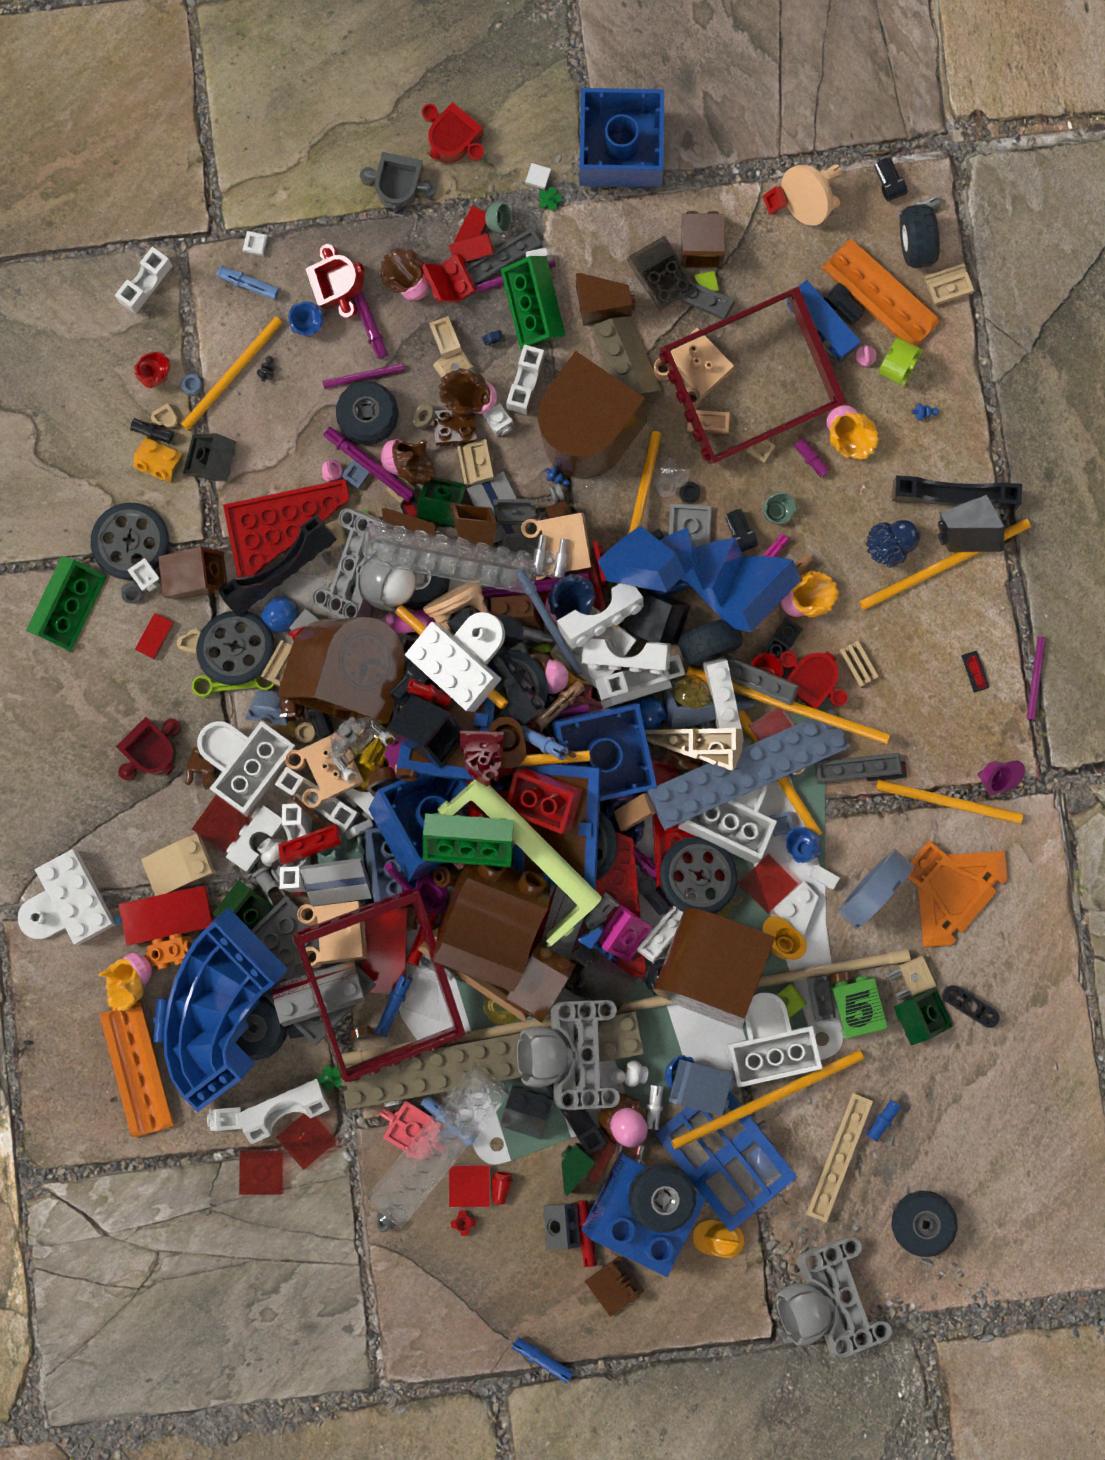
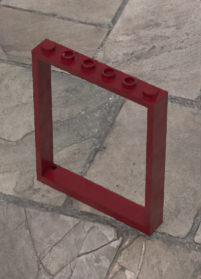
(816, 349)
(412, 1049)

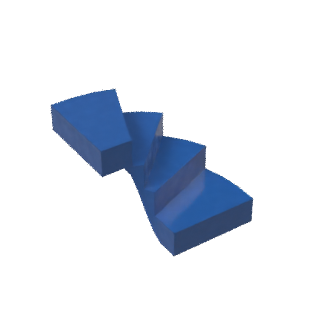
(733, 585)
(210, 1005)

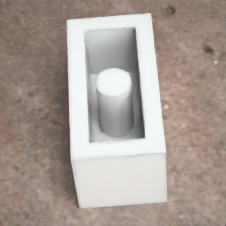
(824, 877)

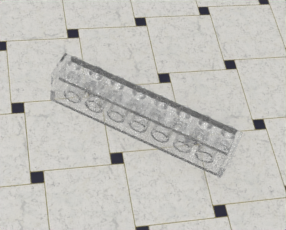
(446, 557)
(438, 1145)

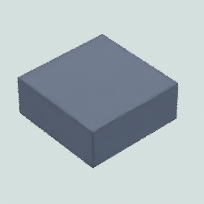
(355, 474)
(783, 824)

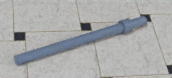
(530, 589)

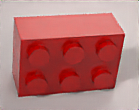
(544, 800)

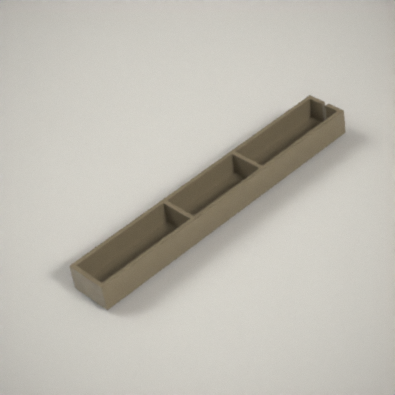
(443, 1068)

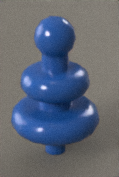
(925, 411)
(557, 477)
(610, 956)

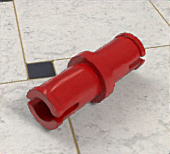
(428, 692)

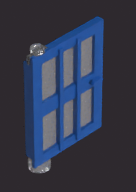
(731, 1166)

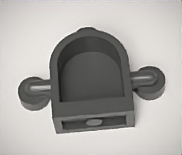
(398, 181)

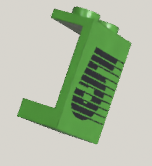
(859, 1007)

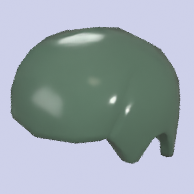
(498, 217)
(779, 508)

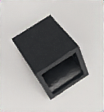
(972, 527)
(659, 619)
(426, 730)
(526, 1112)

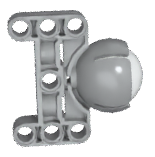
(360, 583)

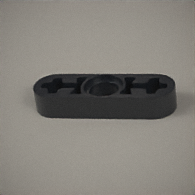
(981, 1019)

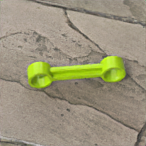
(216, 686)

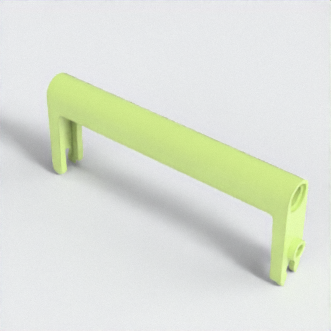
(536, 849)

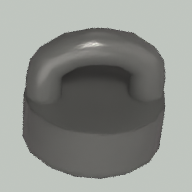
(131, 593)
(382, 1219)

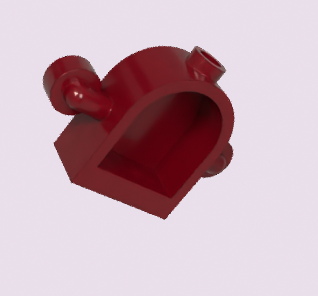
(149, 749)

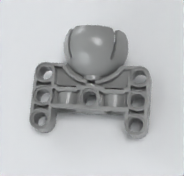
(557, 1055)
(818, 1307)

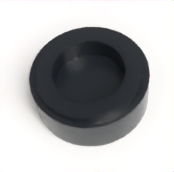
(689, 492)

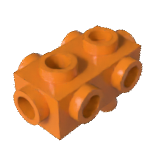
(167, 952)

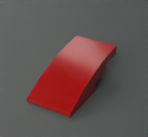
(165, 915)
(386, 949)

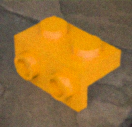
(156, 459)

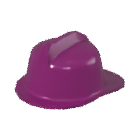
(1001, 776)
(432, 895)

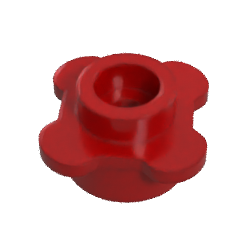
(463, 1229)

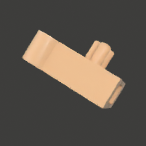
(699, 366)
(569, 527)
(324, 772)
(339, 946)

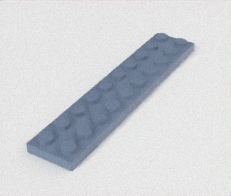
(757, 767)

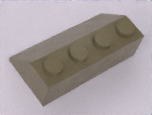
(625, 355)

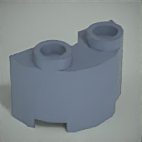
(266, 705)

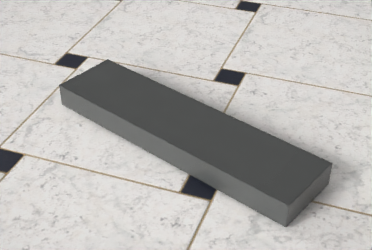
(504, 256)
(762, 680)
(858, 768)

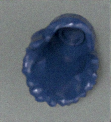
(892, 542)

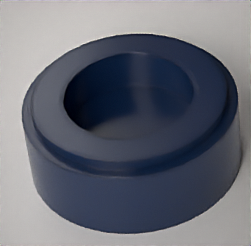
(492, 338)

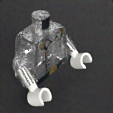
(352, 740)

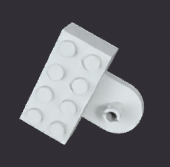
(461, 660)
(246, 762)
(736, 826)
(67, 903)
(771, 1045)

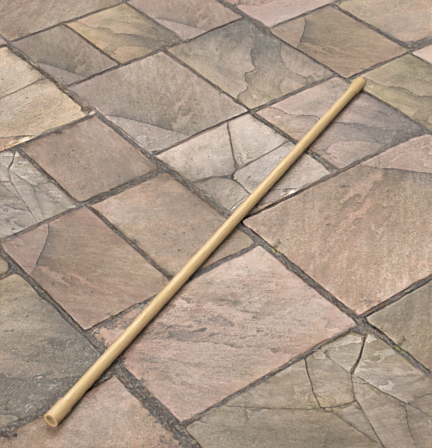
(890, 958)

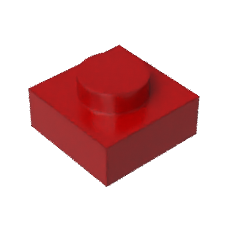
(775, 200)

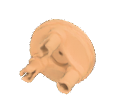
(809, 193)
(455, 602)

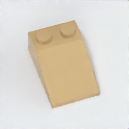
(178, 865)

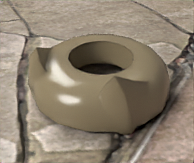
(419, 411)

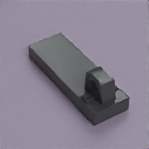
(709, 301)

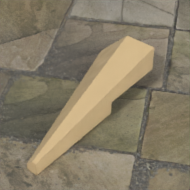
(714, 746)

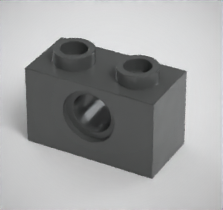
(561, 1226)

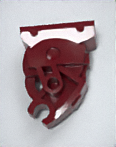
(482, 754)

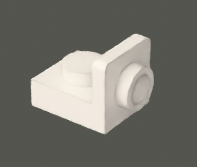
(499, 420)
(144, 575)
(224, 1119)

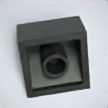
(210, 456)

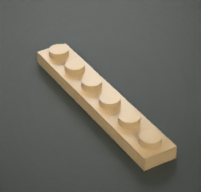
(839, 1157)

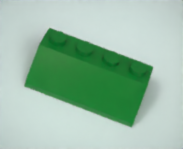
(533, 301)
(66, 603)
(468, 840)

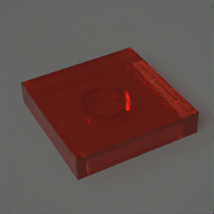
(220, 823)
(768, 883)
(306, 1140)
(601, 1162)
(261, 1172)

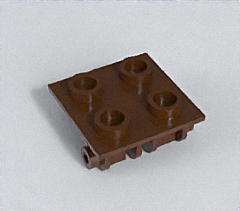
(454, 428)
(614, 1286)

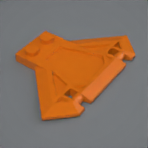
(953, 889)

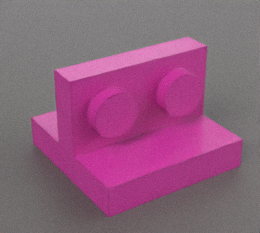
(624, 933)

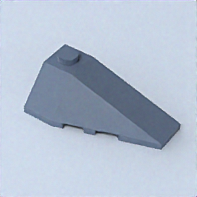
(681, 716)
(376, 856)

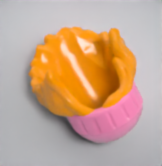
(852, 432)
(811, 596)
(126, 981)

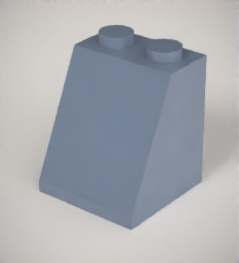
(701, 1088)

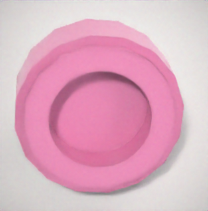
(865, 356)
(331, 470)

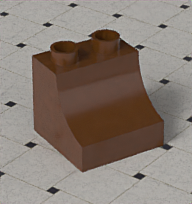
(492, 922)

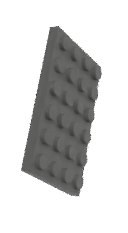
(276, 934)

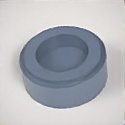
(191, 384)

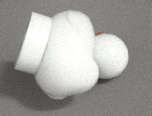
(269, 852)
(633, 1074)

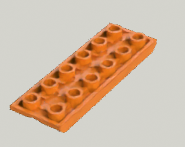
(880, 293)
(136, 1070)

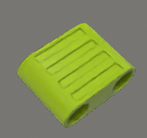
(791, 999)

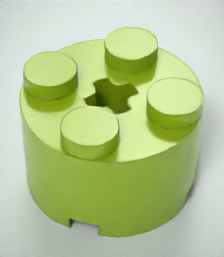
(900, 361)

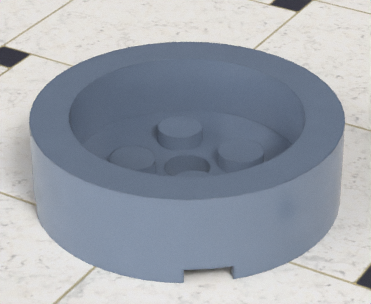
(875, 888)

